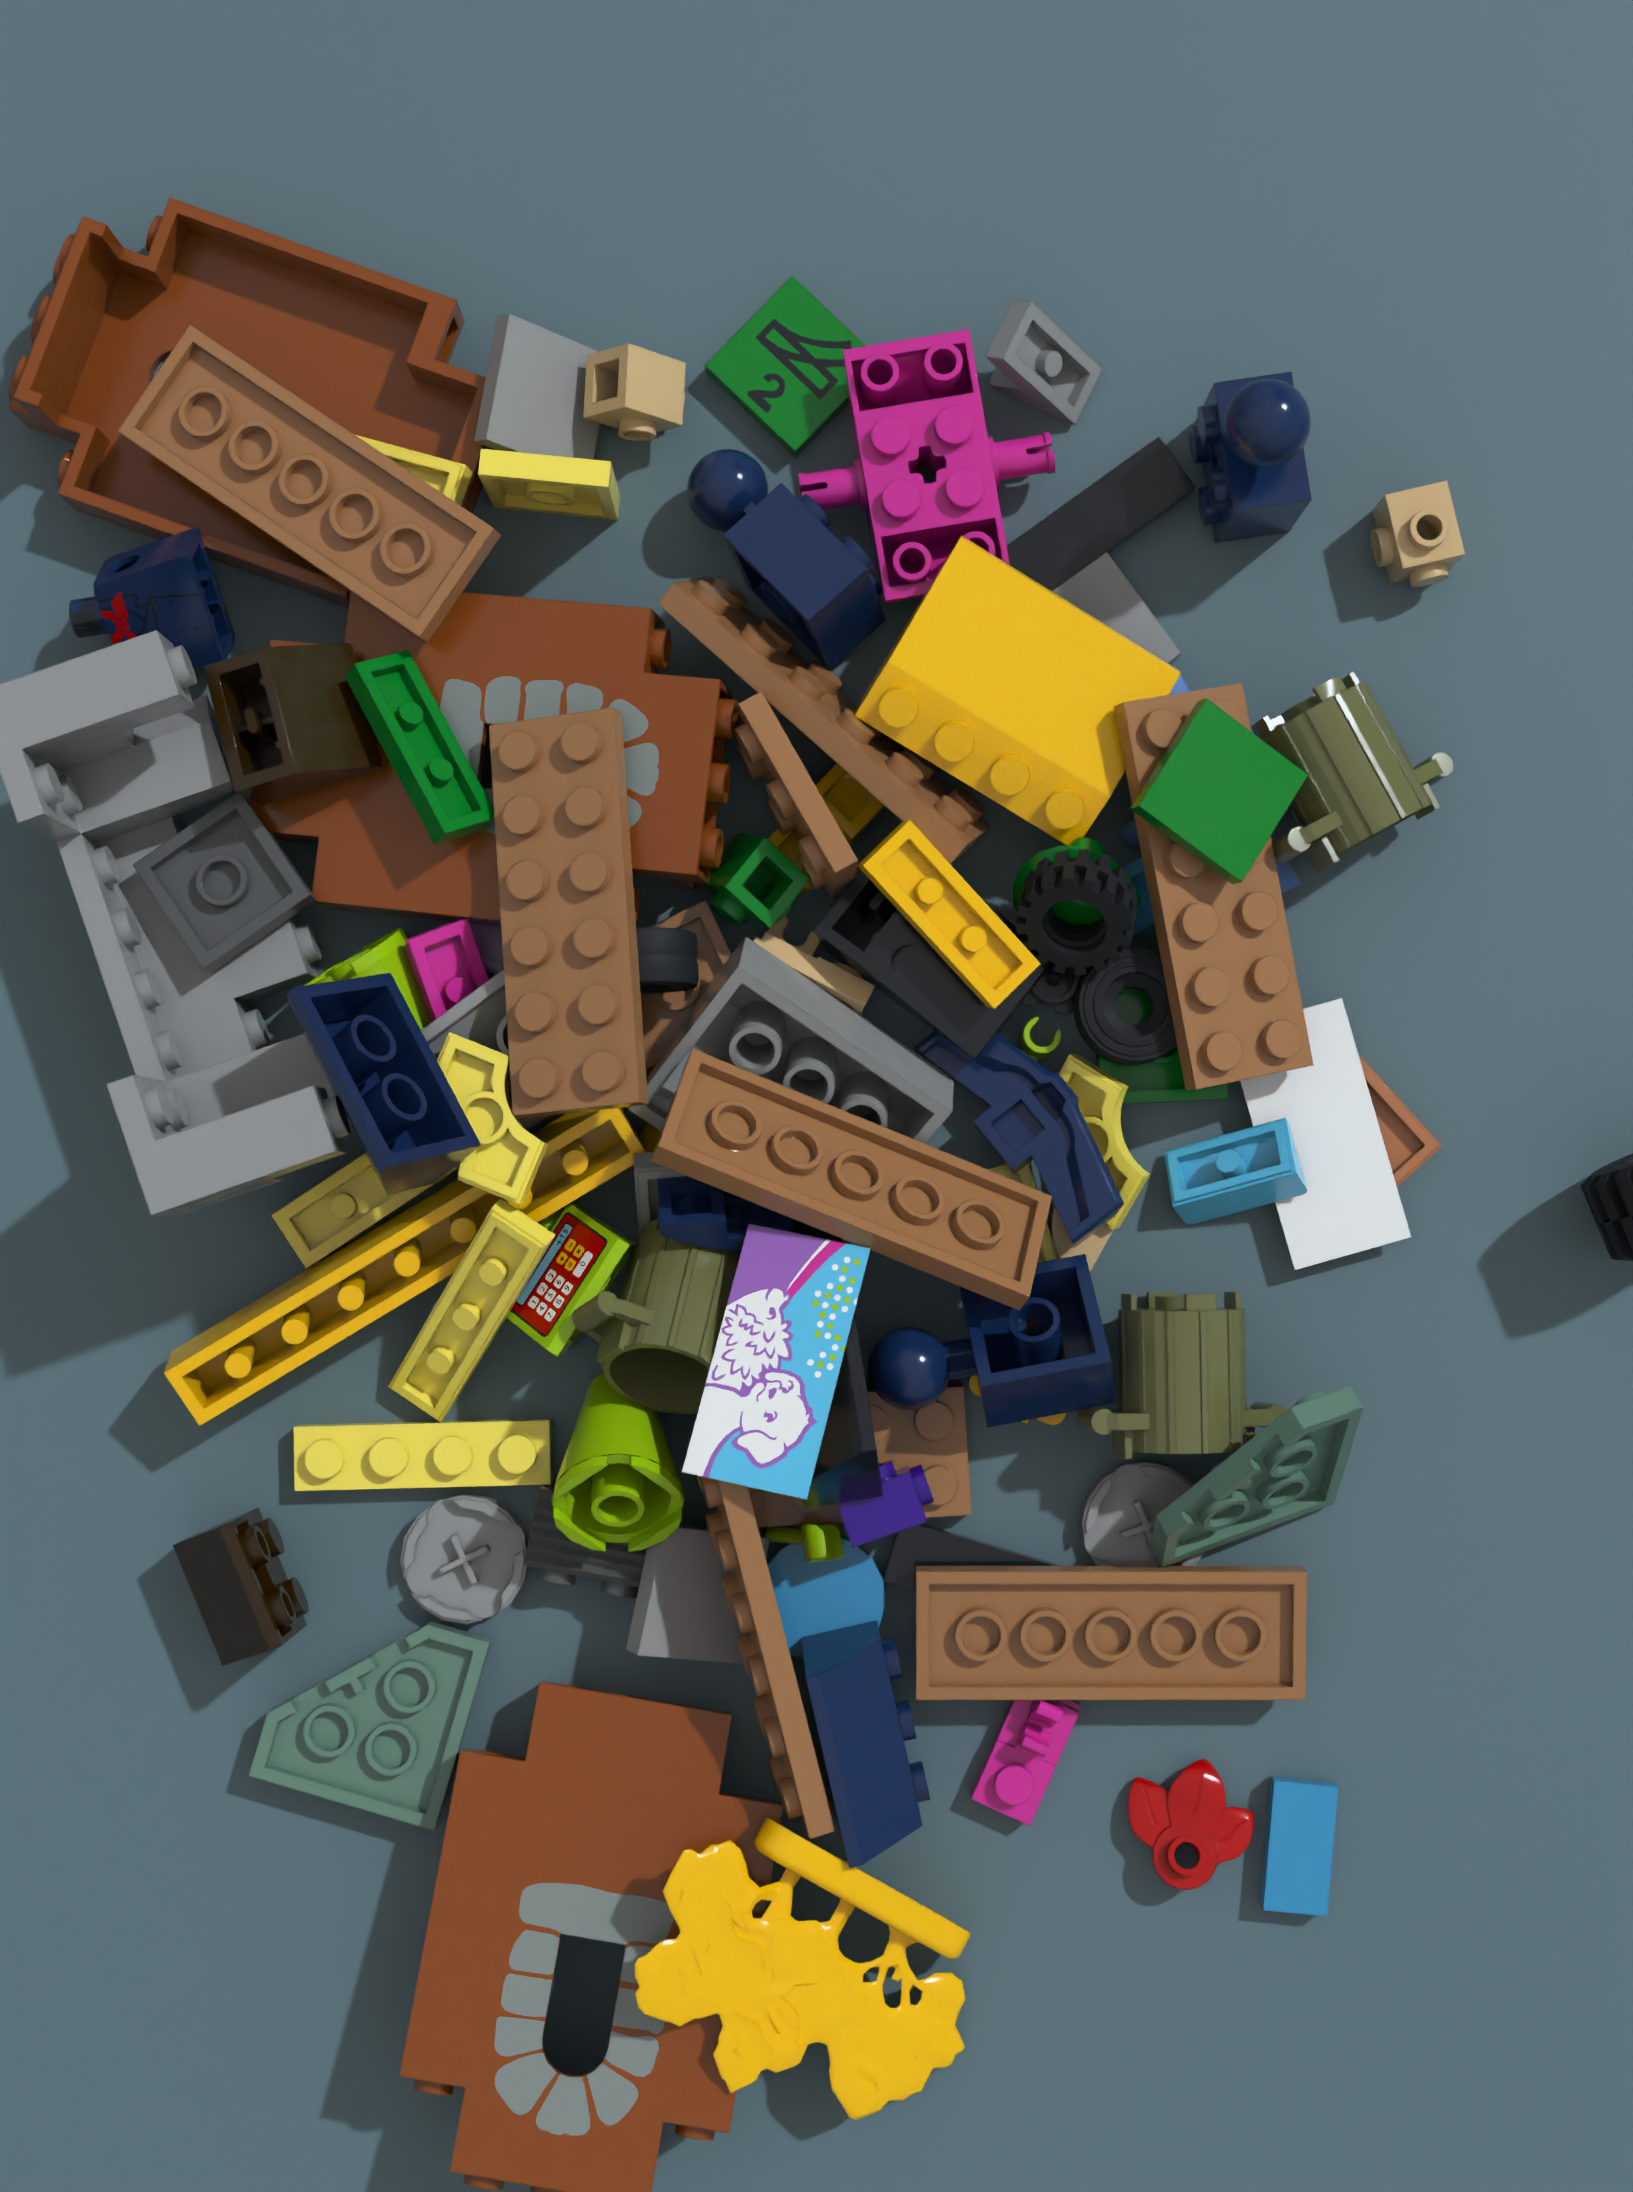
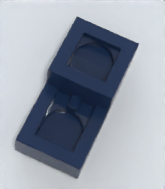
(709, 1216)

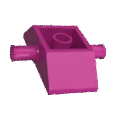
(911, 410)

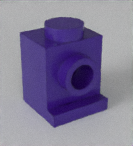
(897, 1510)

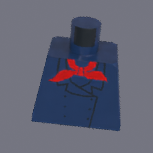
(160, 589)

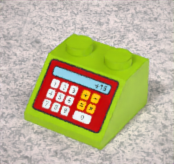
(572, 1271)

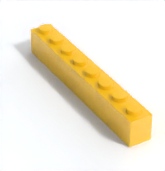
(385, 1269)

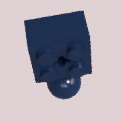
(1252, 456)
(788, 554)
(1025, 1361)

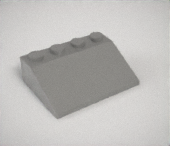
(806, 1039)

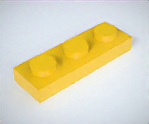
(949, 914)

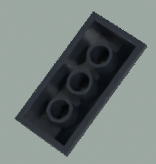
(848, 1453)

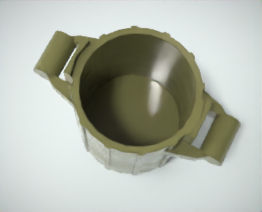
(1354, 768)
(663, 1322)
(1181, 1378)

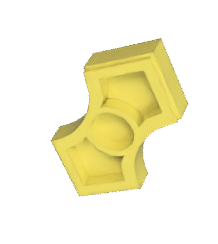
(1101, 1106)
(507, 1152)

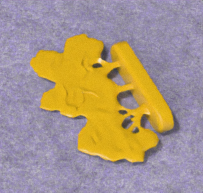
(789, 1983)

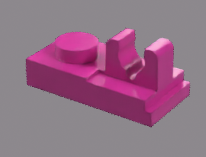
(445, 965)
(1024, 1756)

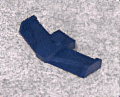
(1038, 1120)

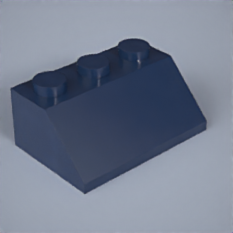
(385, 1079)
(864, 1738)

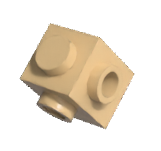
(634, 391)
(1417, 534)

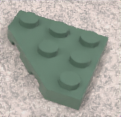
(1267, 1481)
(381, 1728)

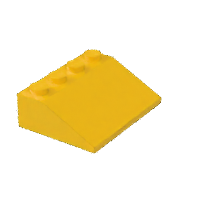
(1013, 692)

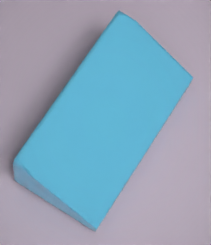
(1234, 1172)

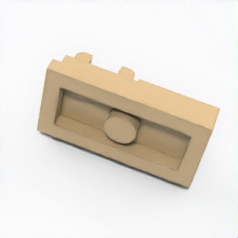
(834, 978)

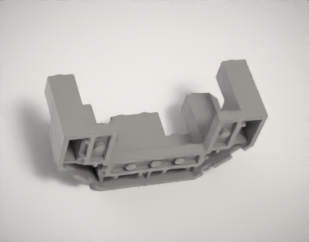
(104, 767)

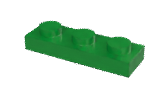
(421, 747)

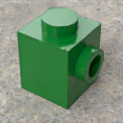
(754, 882)

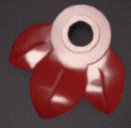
(1192, 1815)

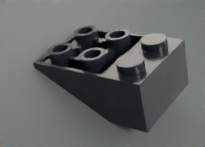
(892, 955)

